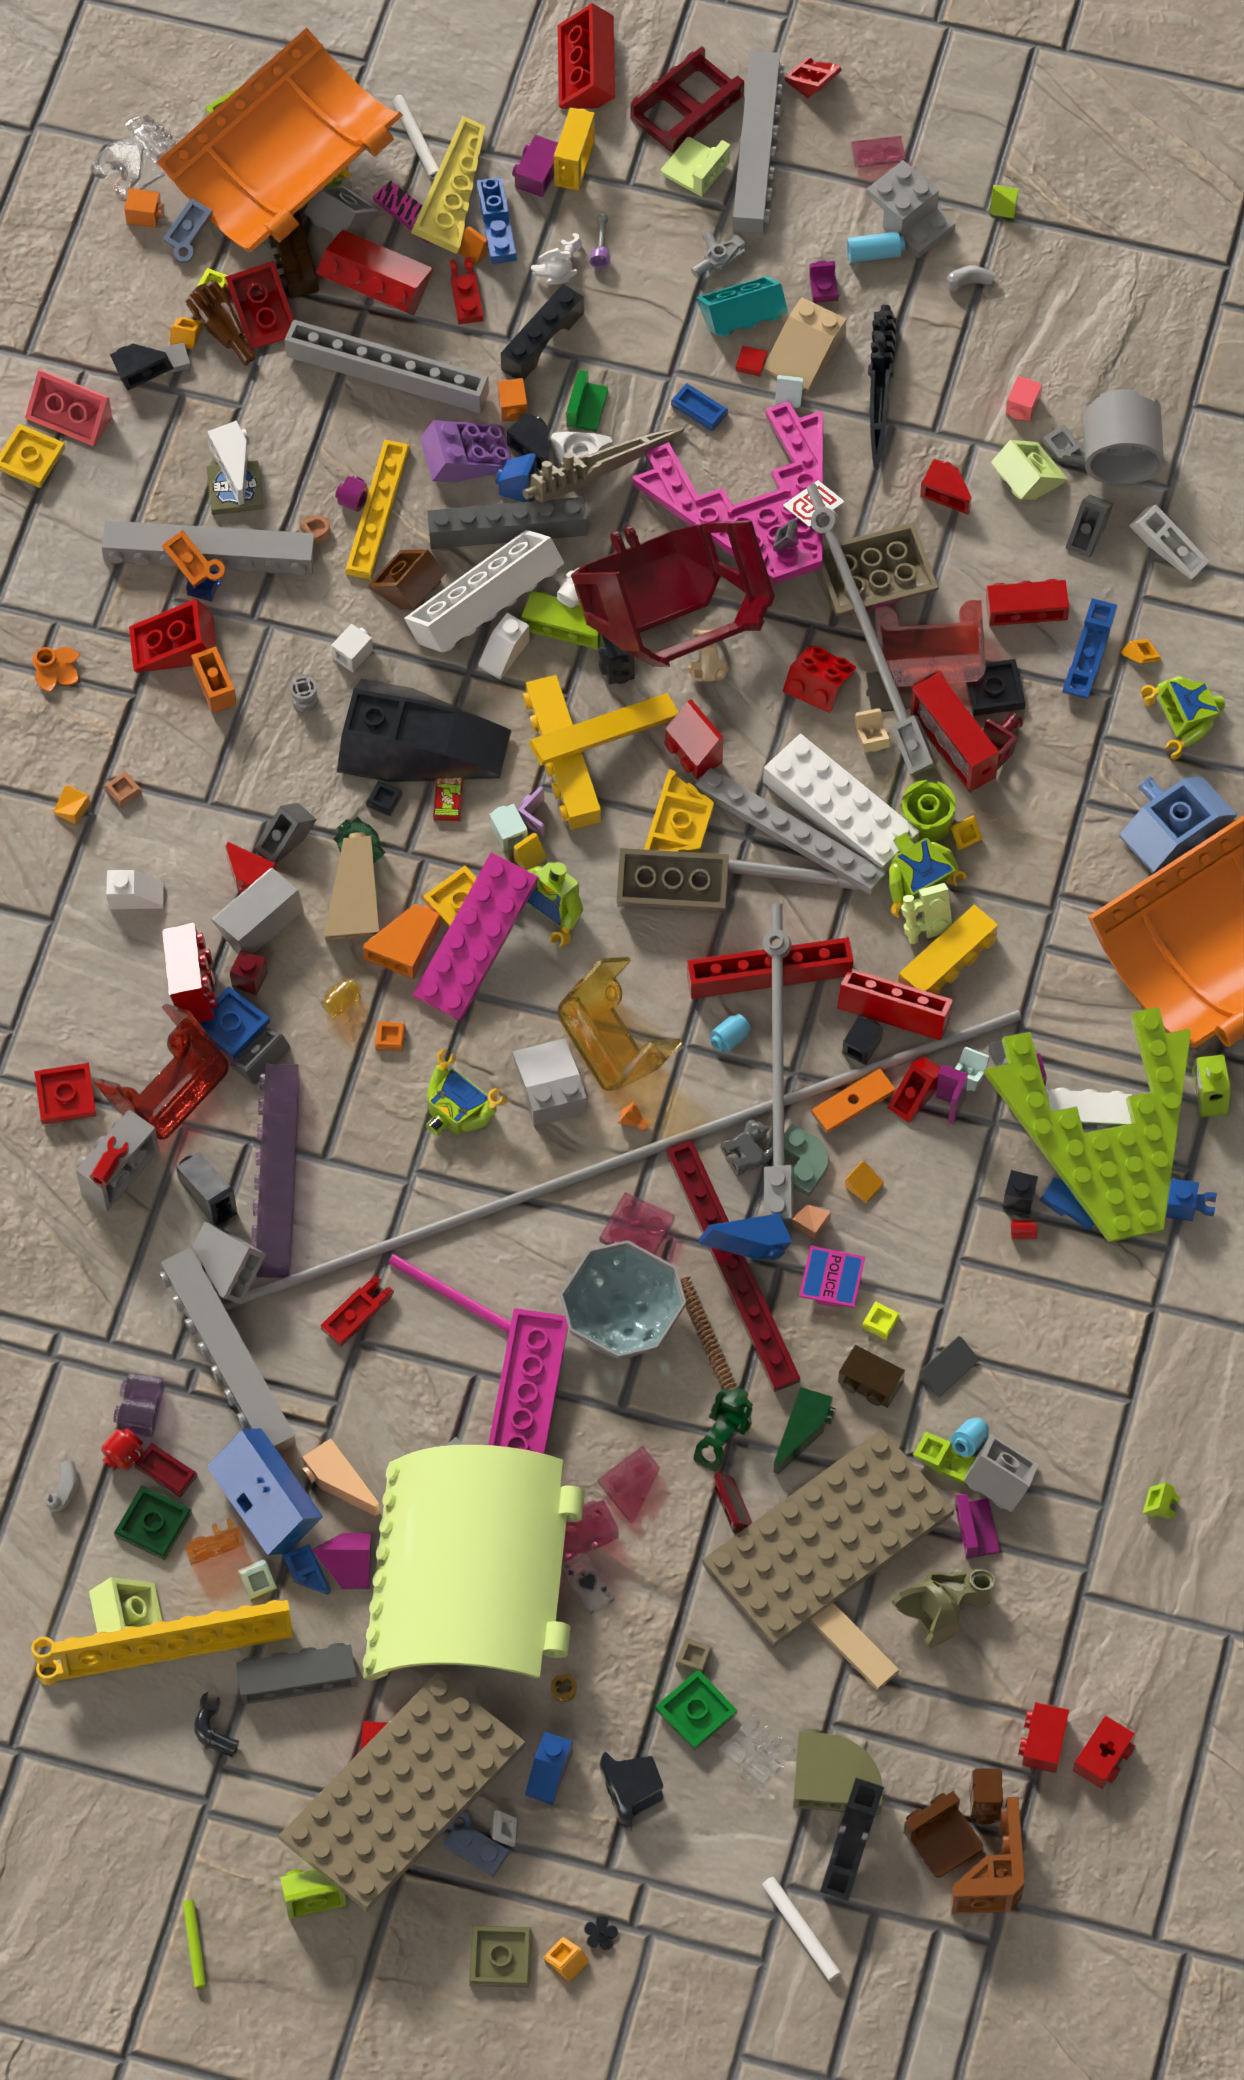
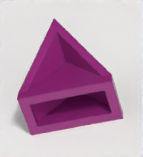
(347, 1559)

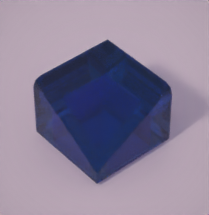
(205, 590)

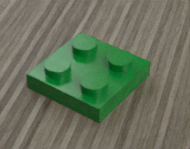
(696, 1710)

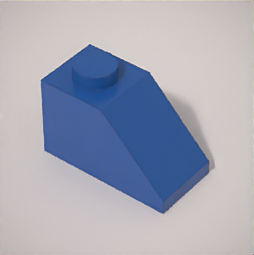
(516, 477)
(549, 1767)

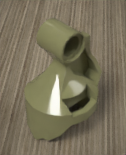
(942, 1599)

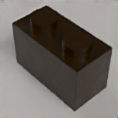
(871, 1377)

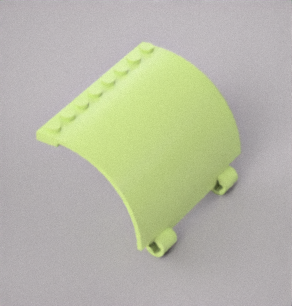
(470, 1561)

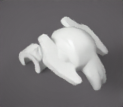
(558, 262)

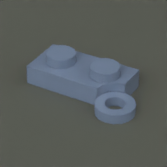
(187, 229)
(475, 1847)

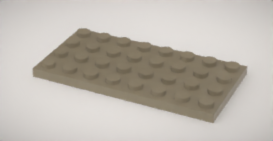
(828, 1537)
(402, 1791)

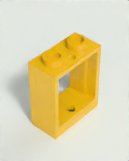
(574, 149)

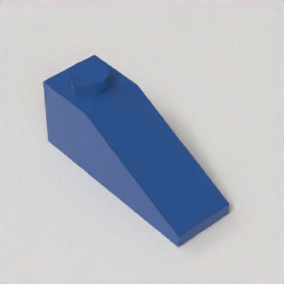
(751, 1237)

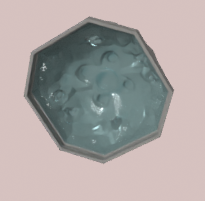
(622, 1300)

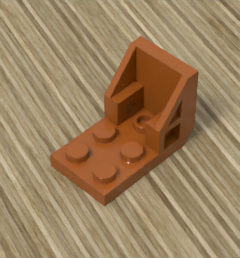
(997, 1880)

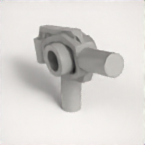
(719, 255)

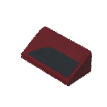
(731, 1502)

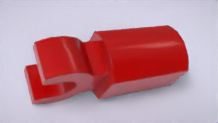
(108, 1162)

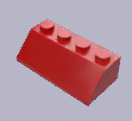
(586, 59)
(375, 271)

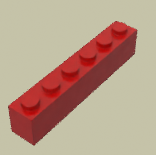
(754, 968)

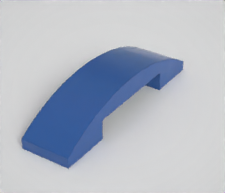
(1090, 649)

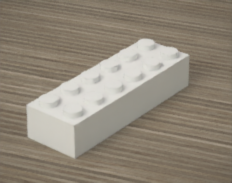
(484, 591)
(836, 802)

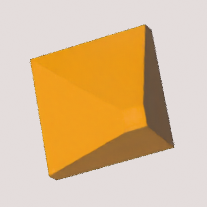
(1141, 651)

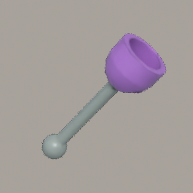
(600, 251)

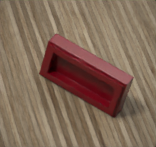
(165, 1470)

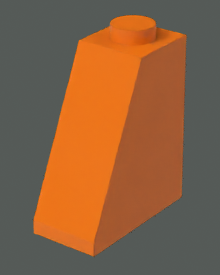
(404, 941)

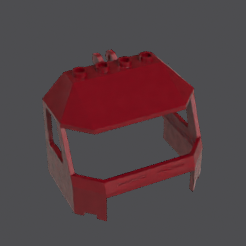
(669, 580)

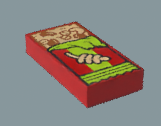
(448, 799)

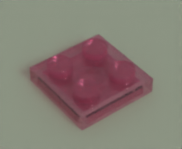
(638, 1223)

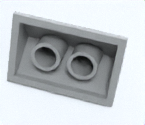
(259, 912)

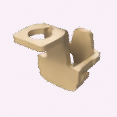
(708, 666)

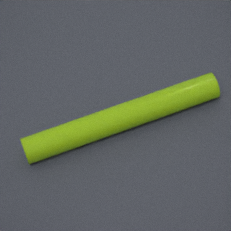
(194, 1944)

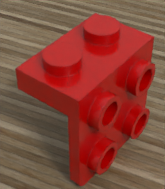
(818, 677)

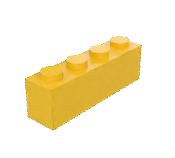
(951, 952)

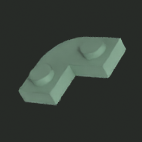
(811, 1158)

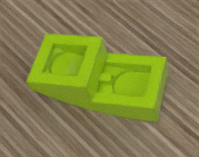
(941, 1457)

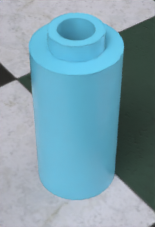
(875, 247)

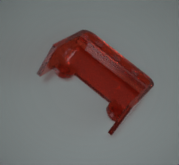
(183, 1082)

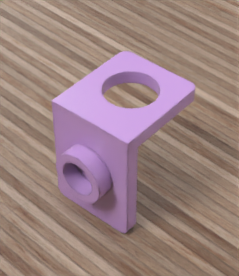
(527, 807)

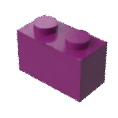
(536, 167)

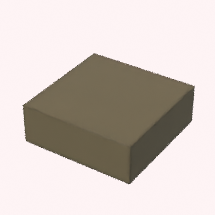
(693, 1655)

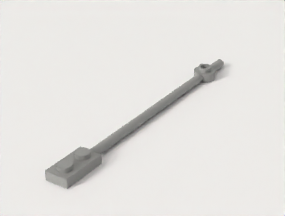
(908, 731)
(779, 1177)

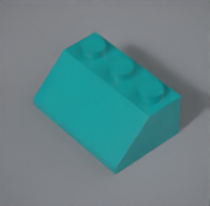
(743, 305)

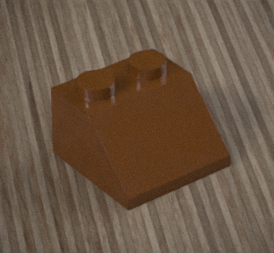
(408, 578)

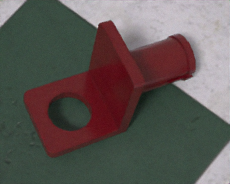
(1004, 736)

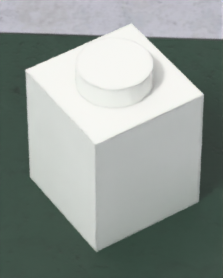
(352, 647)

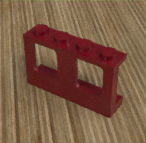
(696, 114)

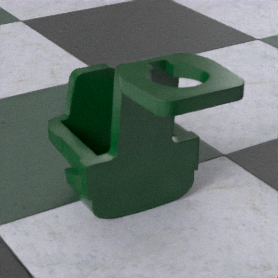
(729, 1418)

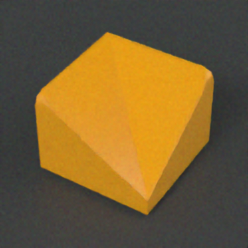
(72, 804)

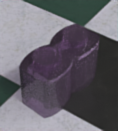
(140, 1404)

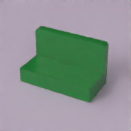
(585, 403)

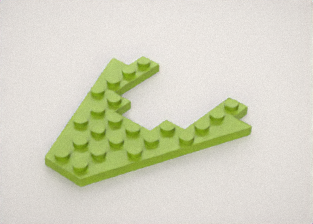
(1117, 1171)

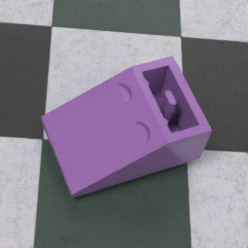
(464, 450)

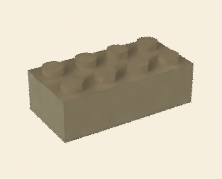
(672, 880)

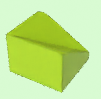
(1003, 201)

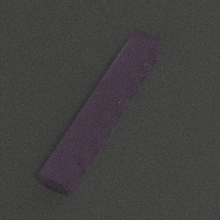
(277, 1168)

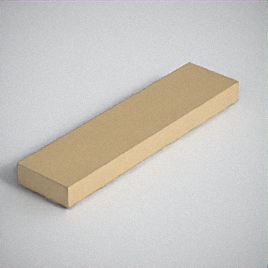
(854, 1646)

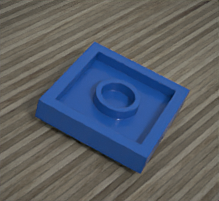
(234, 1023)

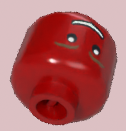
(122, 1450)

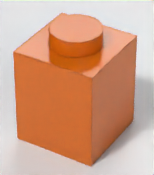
(143, 208)
(512, 399)

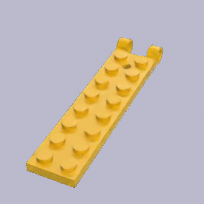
(163, 1641)

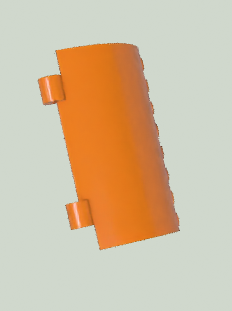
(278, 143)
(1183, 939)

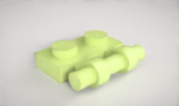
(935, 910)

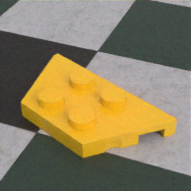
(679, 817)

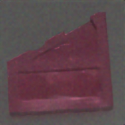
(630, 1482)

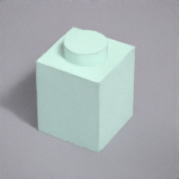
(507, 826)

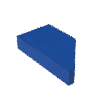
(305, 1569)

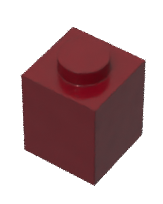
(248, 972)

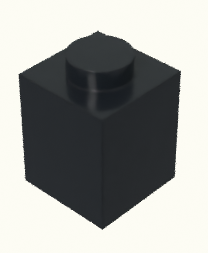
(862, 1039)
(1020, 1192)

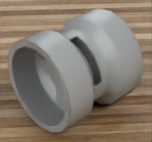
(304, 693)

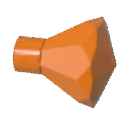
(631, 1116)

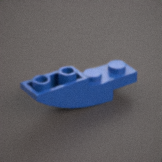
(496, 220)

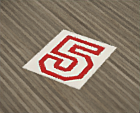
(802, 505)

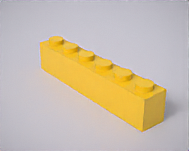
(570, 774)

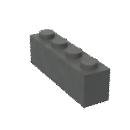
(296, 1673)

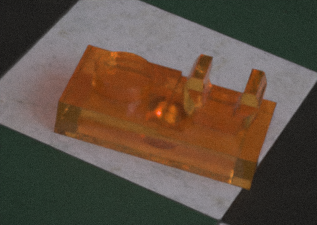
(223, 1541)

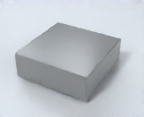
(178, 356)

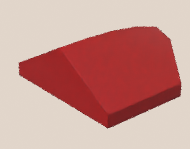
(811, 76)

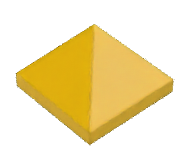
(966, 832)

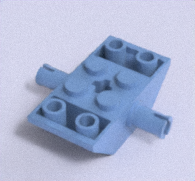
(1175, 820)

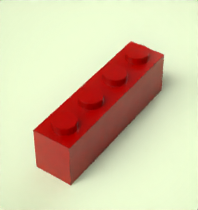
(894, 1004)

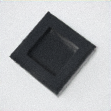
(384, 798)

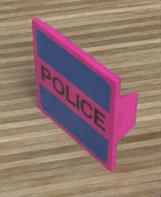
(832, 1277)

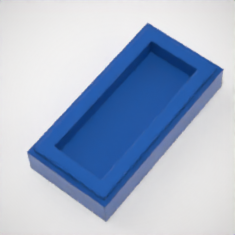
(699, 407)

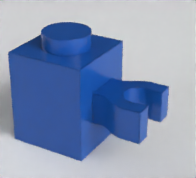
(1184, 1200)

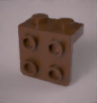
(942, 1835)

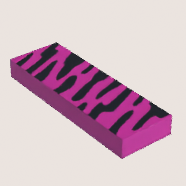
(398, 205)

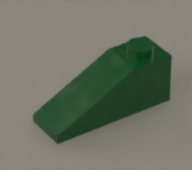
(804, 1426)

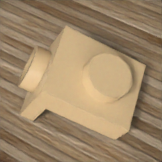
(871, 730)

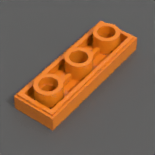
(865, 1092)

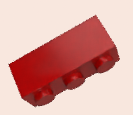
(1027, 602)

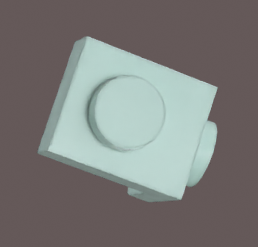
(973, 1064)

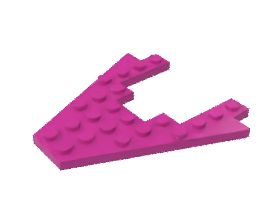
(803, 443)

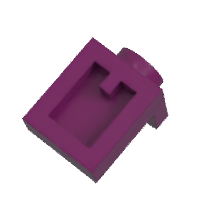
(823, 281)

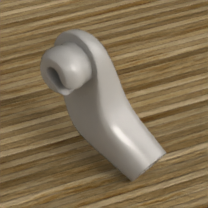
(967, 275)
(65, 1490)

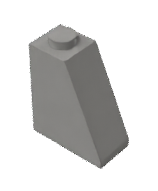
(228, 1261)

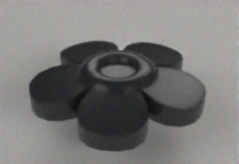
(600, 1934)

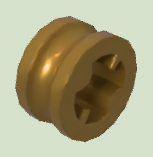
(565, 1696)

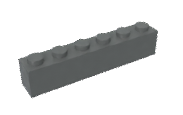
(506, 521)

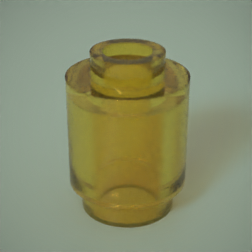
(341, 997)

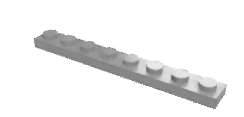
(791, 831)

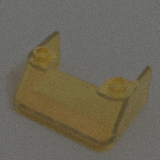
(601, 1035)

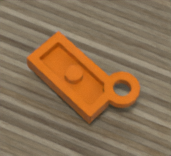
(190, 560)

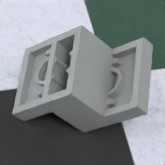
(910, 208)

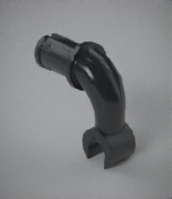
(207, 1734)

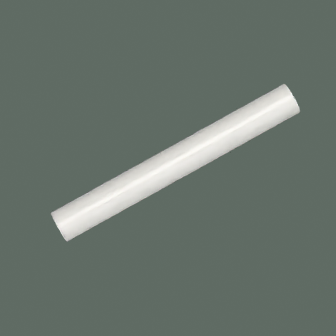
(415, 136)
(801, 1929)

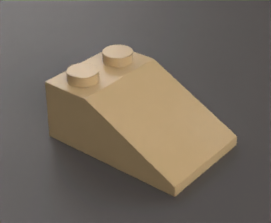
(806, 343)

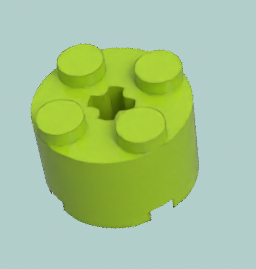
(929, 809)

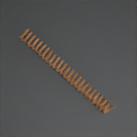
(707, 1331)

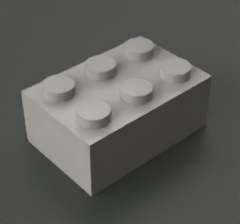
(142, 1149)

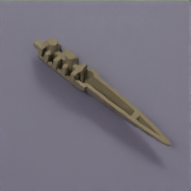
(583, 471)

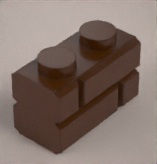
(986, 1795)

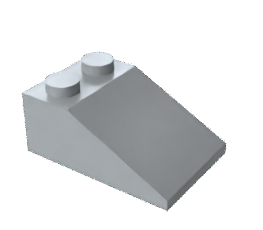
(550, 1081)

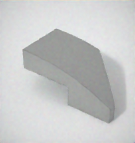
(1064, 446)

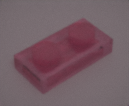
(877, 151)

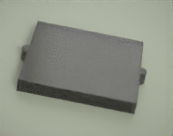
(879, 697)

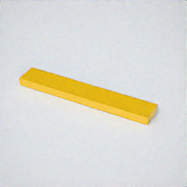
(377, 509)
(603, 729)

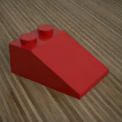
(260, 304)
(172, 637)

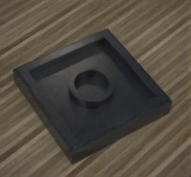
(997, 689)

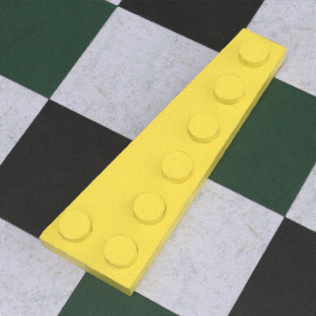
(447, 202)

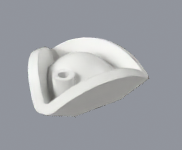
(577, 444)

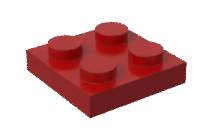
(65, 1093)

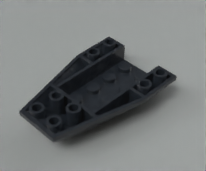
(412, 736)

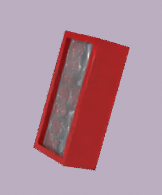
(954, 732)

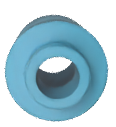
(730, 1033)
(969, 1437)

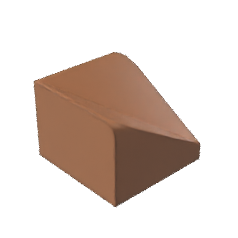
(811, 1221)

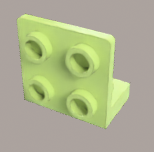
(697, 165)

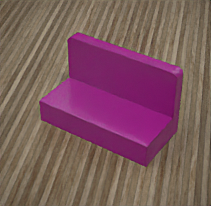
(952, 1088)
(976, 1526)

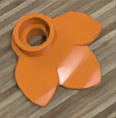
(59, 668)

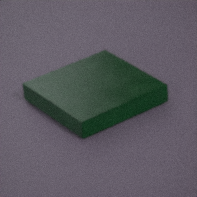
(153, 1522)

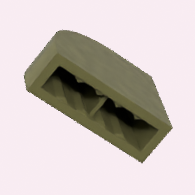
(828, 1770)

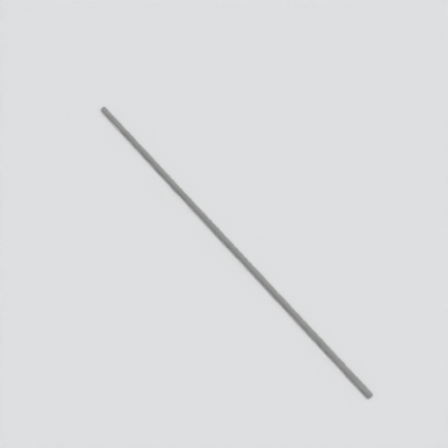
(621, 1160)

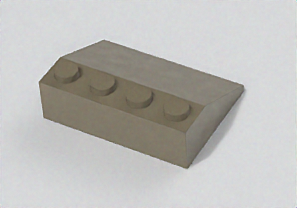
(884, 568)

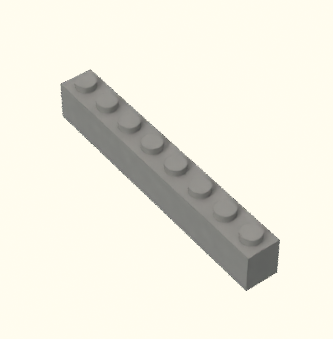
(756, 142)
(387, 366)
(233, 547)
(225, 1348)

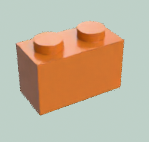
(214, 680)

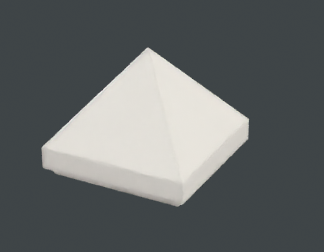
(504, 1828)

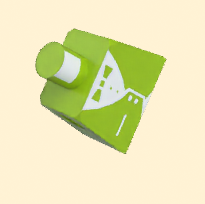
(1211, 1078)

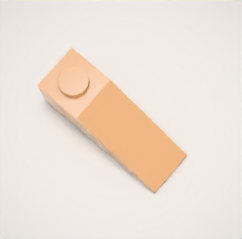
(337, 1477)

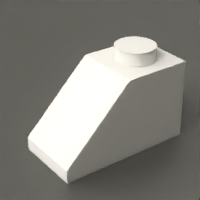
(504, 646)
(133, 890)

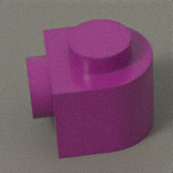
(352, 493)

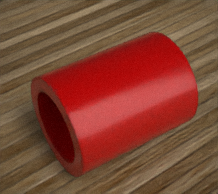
(1023, 1229)

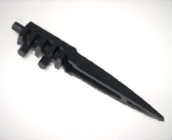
(880, 371)

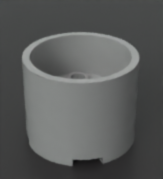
(1123, 438)

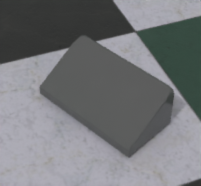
(264, 1049)
(948, 1366)

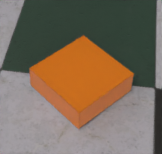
(390, 1036)

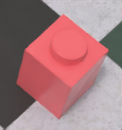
(1023, 399)

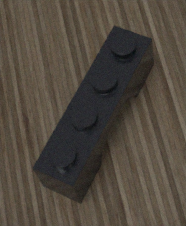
(525, 349)
(851, 1838)

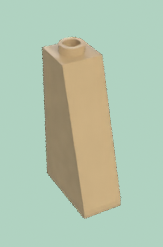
(353, 899)

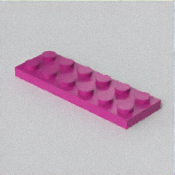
(476, 936)
(529, 1380)

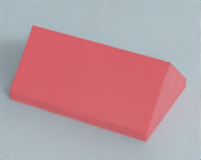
(68, 408)

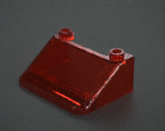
(930, 649)

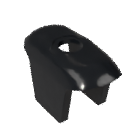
(631, 1785)

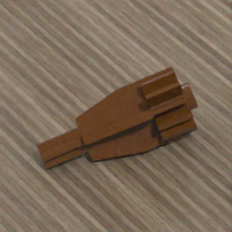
(219, 318)

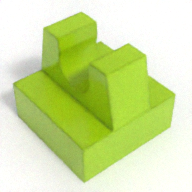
(1159, 1501)

